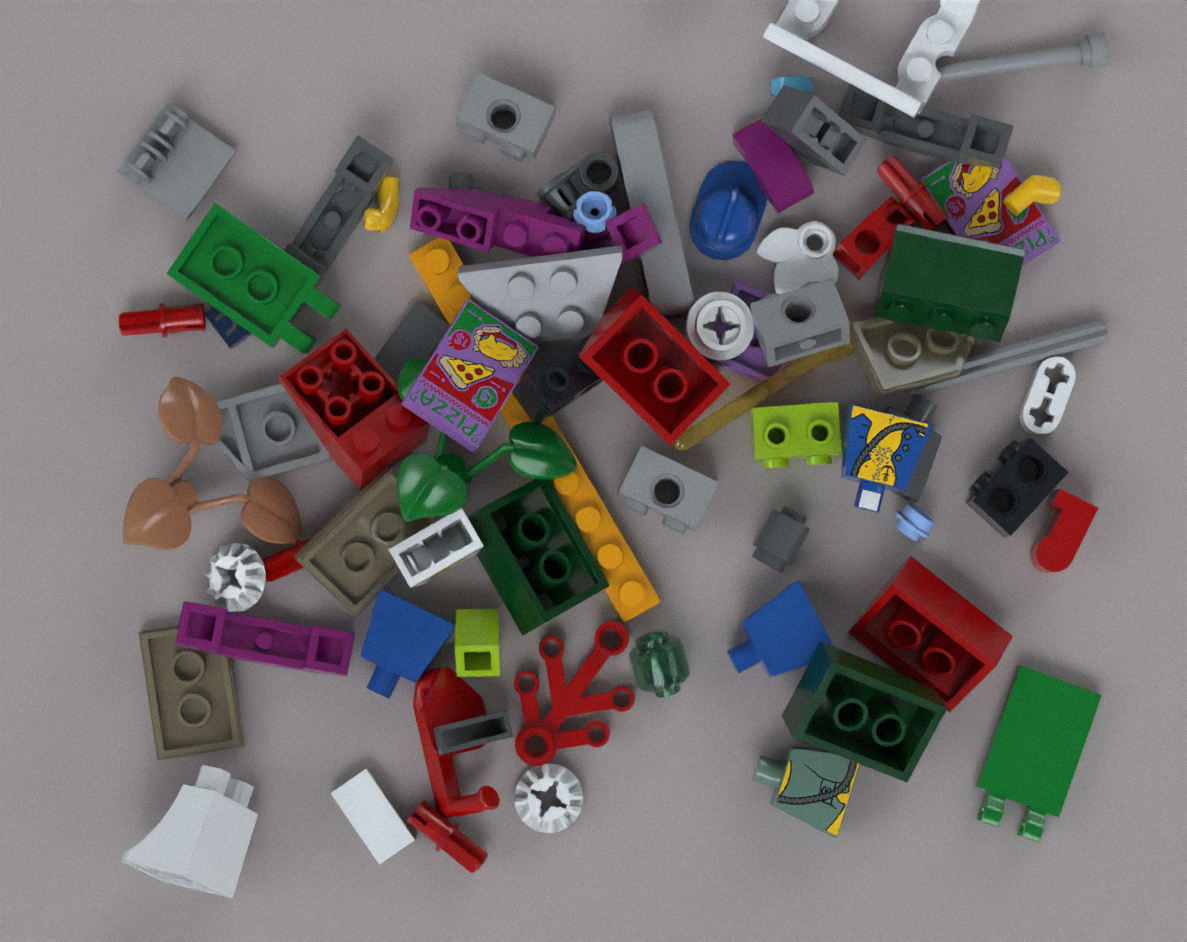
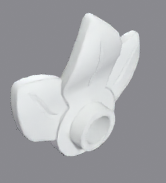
(794, 259)

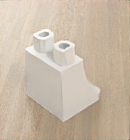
(200, 836)

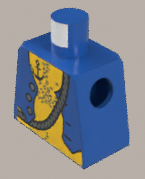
(880, 453)

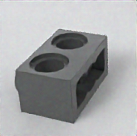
(813, 130)

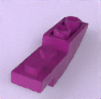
(493, 220)

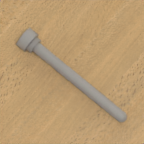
(1089, 51)

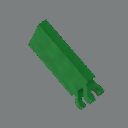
(250, 279)
(1035, 749)

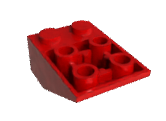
(354, 408)

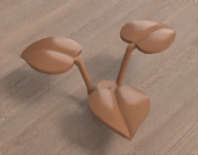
(160, 511)

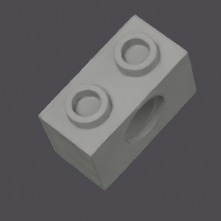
(489, 97)
(788, 340)
(693, 488)

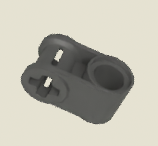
(576, 183)

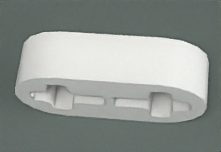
(1056, 400)

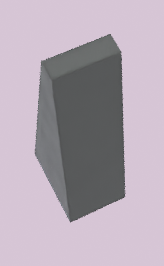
(472, 732)

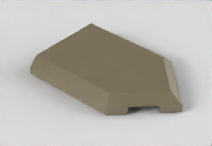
(907, 354)

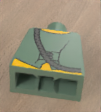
(810, 786)

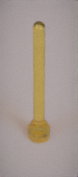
(759, 393)

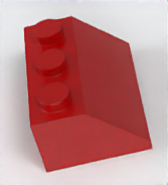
(652, 366)
(931, 633)

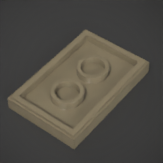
(352, 548)
(189, 697)

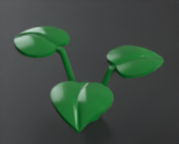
(436, 484)

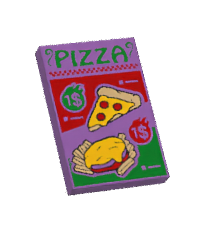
(977, 211)
(470, 375)

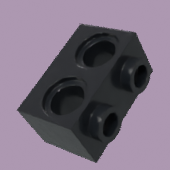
(556, 383)
(1022, 494)

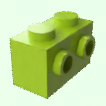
(795, 433)

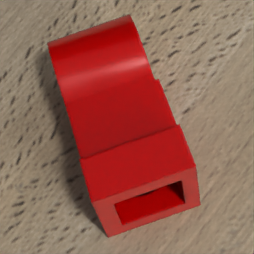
(872, 237)
(1064, 533)

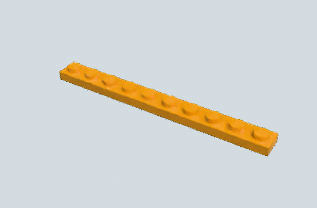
(629, 587)

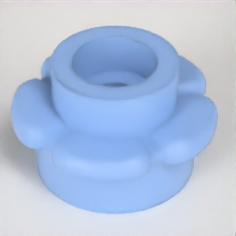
(590, 201)
(914, 522)

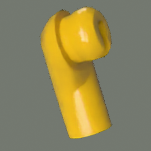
(1034, 189)
(388, 207)

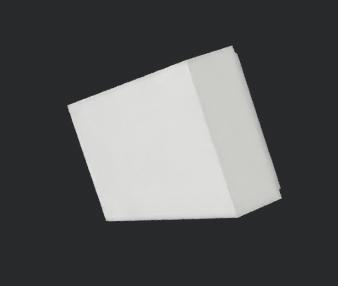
(373, 816)

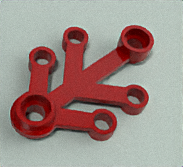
(568, 700)

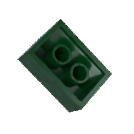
(948, 282)
(535, 555)

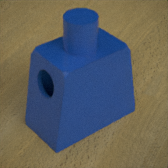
(780, 634)
(402, 641)

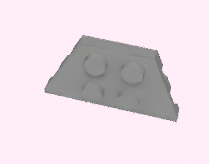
(546, 294)
(267, 434)

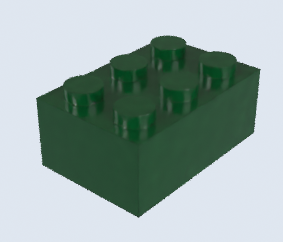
(863, 712)

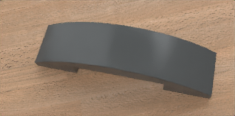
(930, 133)
(341, 206)

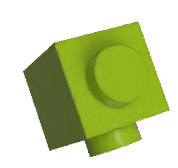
(477, 642)

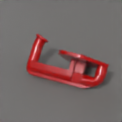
(438, 701)

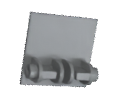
(176, 161)

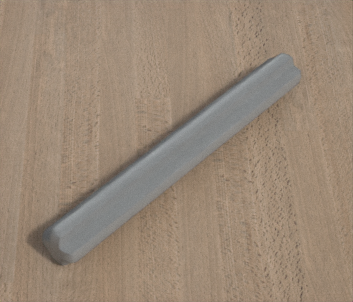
(1022, 354)

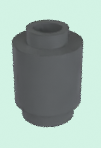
(780, 538)

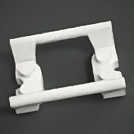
(916, 72)

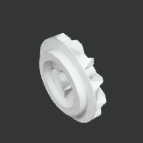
(732, 311)
(249, 572)
(568, 791)

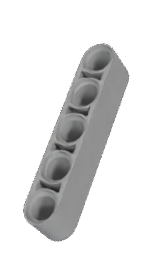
(647, 182)

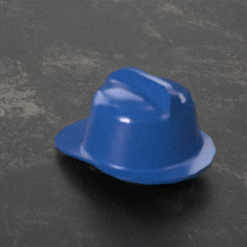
(727, 211)

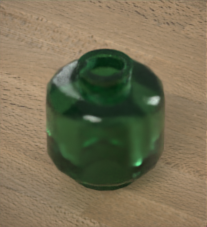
(659, 663)

